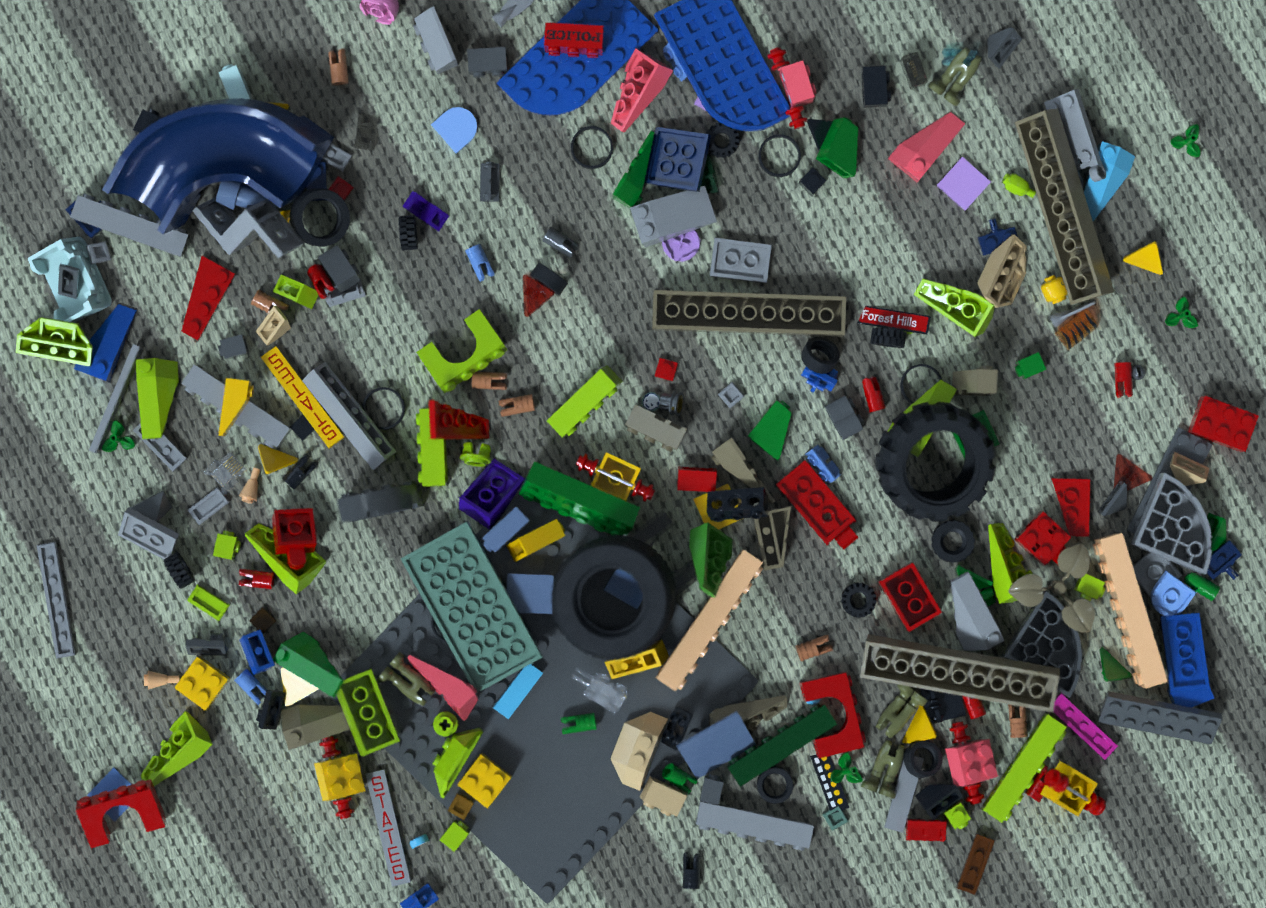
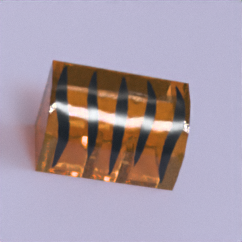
(1076, 329)

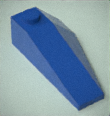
(108, 343)

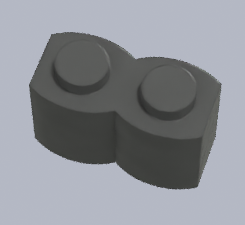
(844, 417)

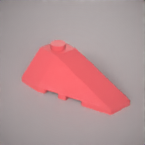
(456, 693)

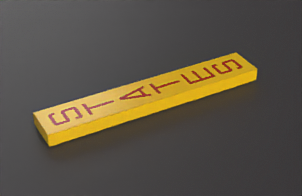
(302, 397)

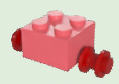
(796, 85)
(970, 762)

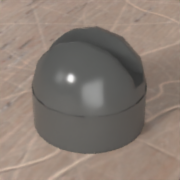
(1135, 372)

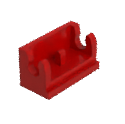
(696, 479)
(926, 830)

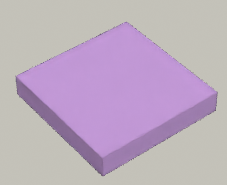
(963, 183)

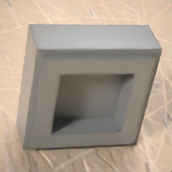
(98, 252)
(731, 395)

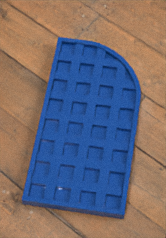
(723, 63)
(566, 83)

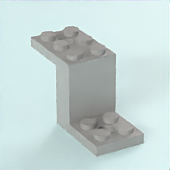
(255, 221)

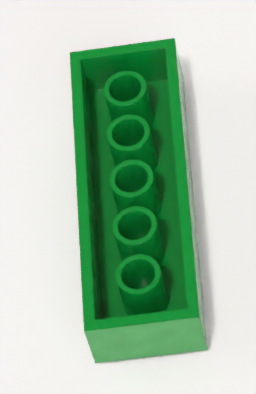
(578, 500)

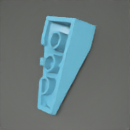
(1117, 166)

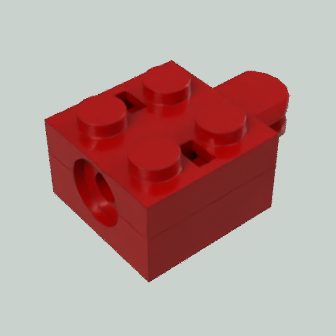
(292, 536)
(1044, 537)

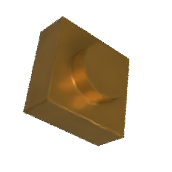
(460, 806)

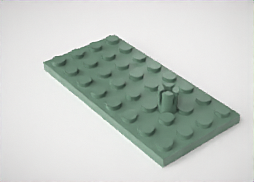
(471, 607)

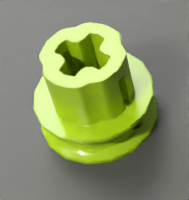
(451, 719)

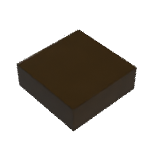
(262, 620)

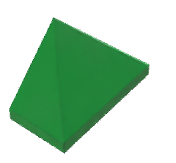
(1218, 531)
(979, 581)

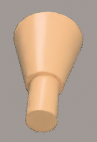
(250, 490)
(155, 679)

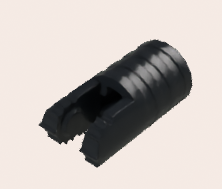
(296, 475)
(691, 876)

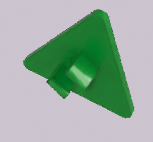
(1112, 668)

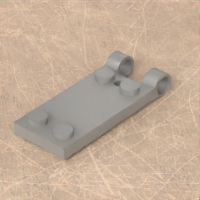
(1078, 133)

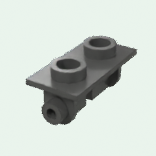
(489, 182)

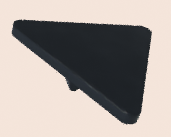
(819, 130)

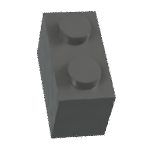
(487, 61)
(339, 269)

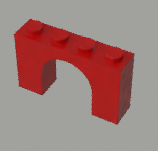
(849, 736)
(139, 796)

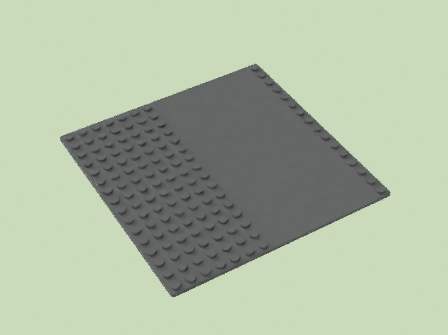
(562, 786)

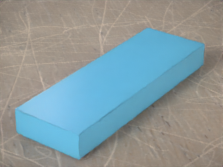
(517, 690)

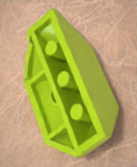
(55, 341)
(453, 758)

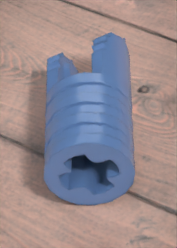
(478, 257)
(248, 683)

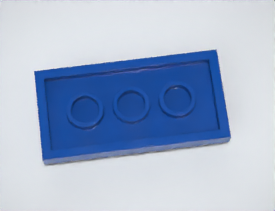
(1184, 652)

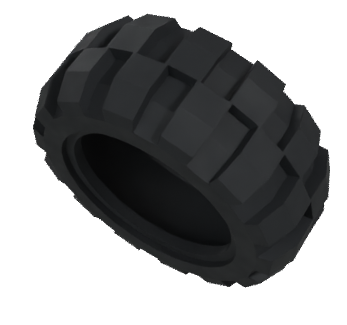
(969, 484)

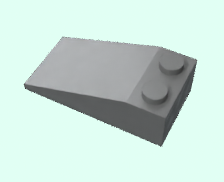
(672, 216)

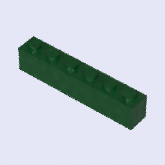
(782, 744)

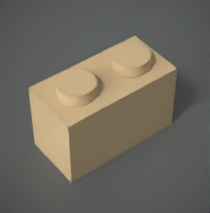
(663, 796)

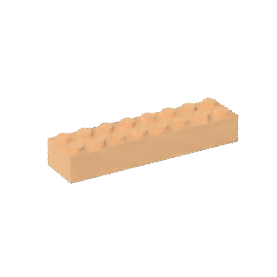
(1130, 610)
(708, 621)

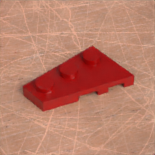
(1074, 504)

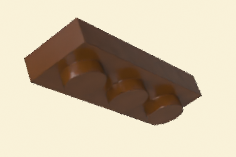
(975, 864)

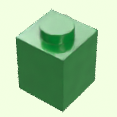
(1029, 366)

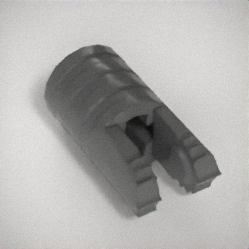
(560, 242)

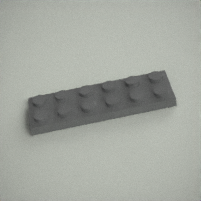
(1181, 443)
(1160, 717)

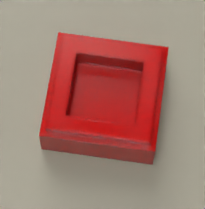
(341, 187)

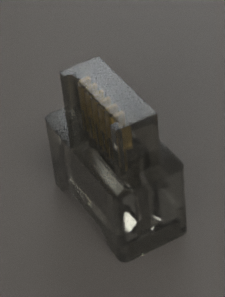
(913, 70)

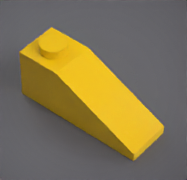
(234, 401)
(650, 658)

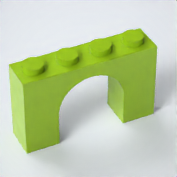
(487, 349)

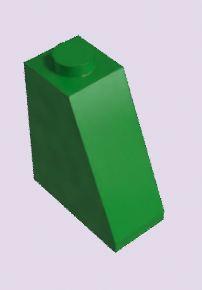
(840, 148)
(772, 429)

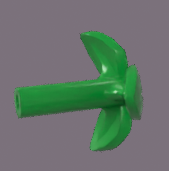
(1191, 136)
(1184, 314)
(111, 443)
(851, 773)

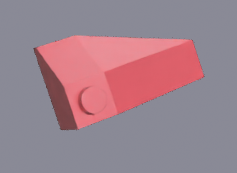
(642, 84)
(922, 149)

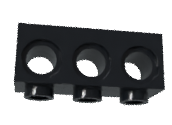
(730, 498)

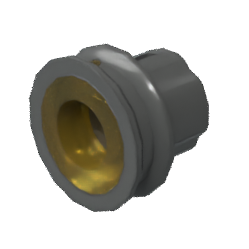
(672, 402)

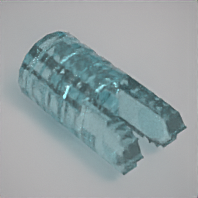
(949, 55)

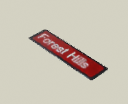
(895, 320)

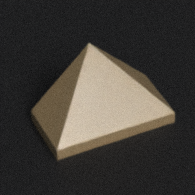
(273, 326)
(1187, 470)

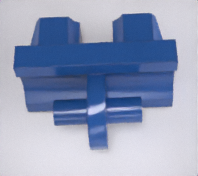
(819, 380)
(421, 899)

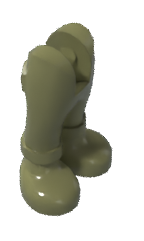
(954, 67)
(407, 689)
(892, 710)
(894, 764)

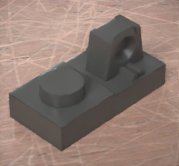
(215, 645)

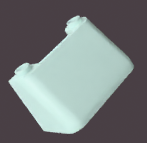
(91, 288)

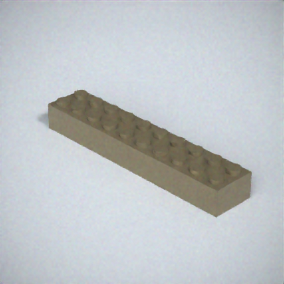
(1064, 206)
(749, 313)
(960, 673)

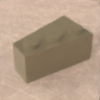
(976, 382)
(655, 428)
(772, 537)

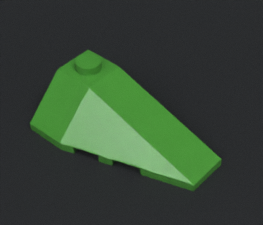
(710, 554)

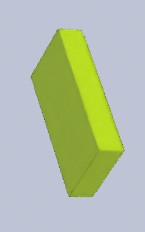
(208, 602)

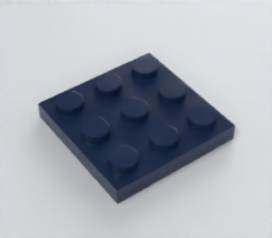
(677, 159)

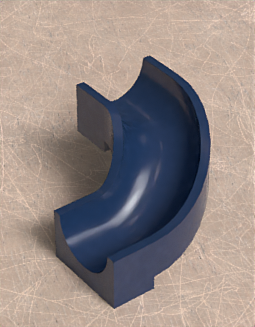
(215, 144)

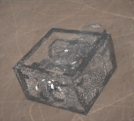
(602, 690)

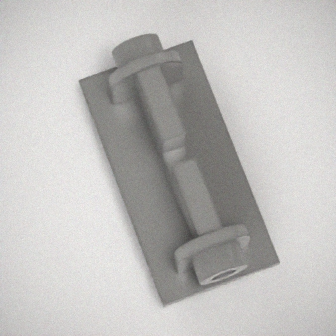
(335, 297)

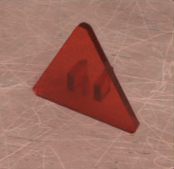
(534, 295)
(1129, 473)

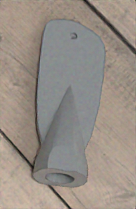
(510, 10)
(1058, 318)

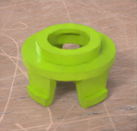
(479, 459)

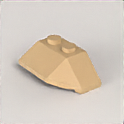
(1004, 272)
(637, 748)

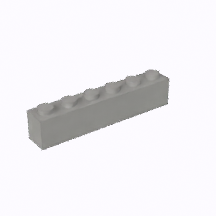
(128, 225)
(349, 416)
(253, 417)
(754, 824)

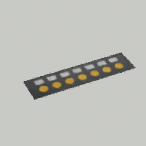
(833, 791)

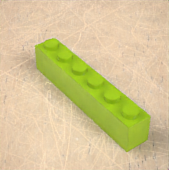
(1024, 767)

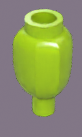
(1017, 185)

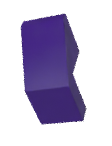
(425, 211)

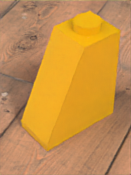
(536, 540)

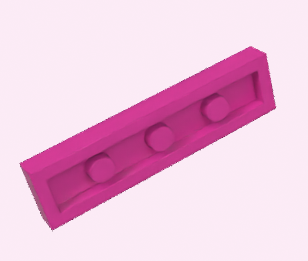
(1083, 727)

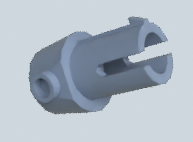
(237, 194)

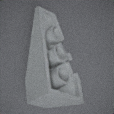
(973, 619)

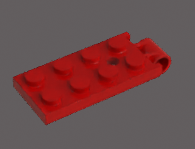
(814, 499)

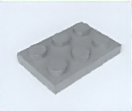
(740, 260)
(148, 534)

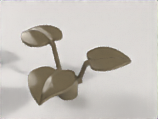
(1029, 588)

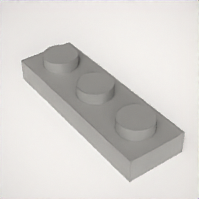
(164, 450)

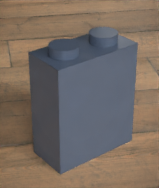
(505, 530)
(531, 592)

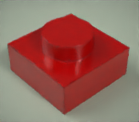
(666, 369)

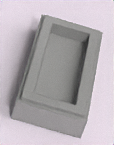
(208, 506)

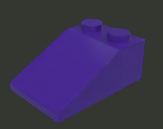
(490, 493)

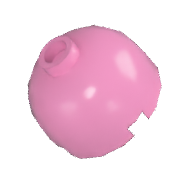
(383, 9)

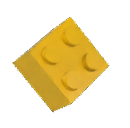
(202, 683)
(484, 780)

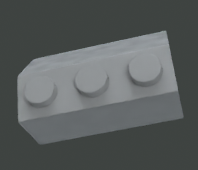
(434, 41)

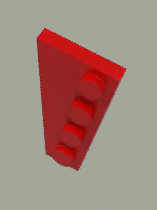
(206, 296)
(455, 423)

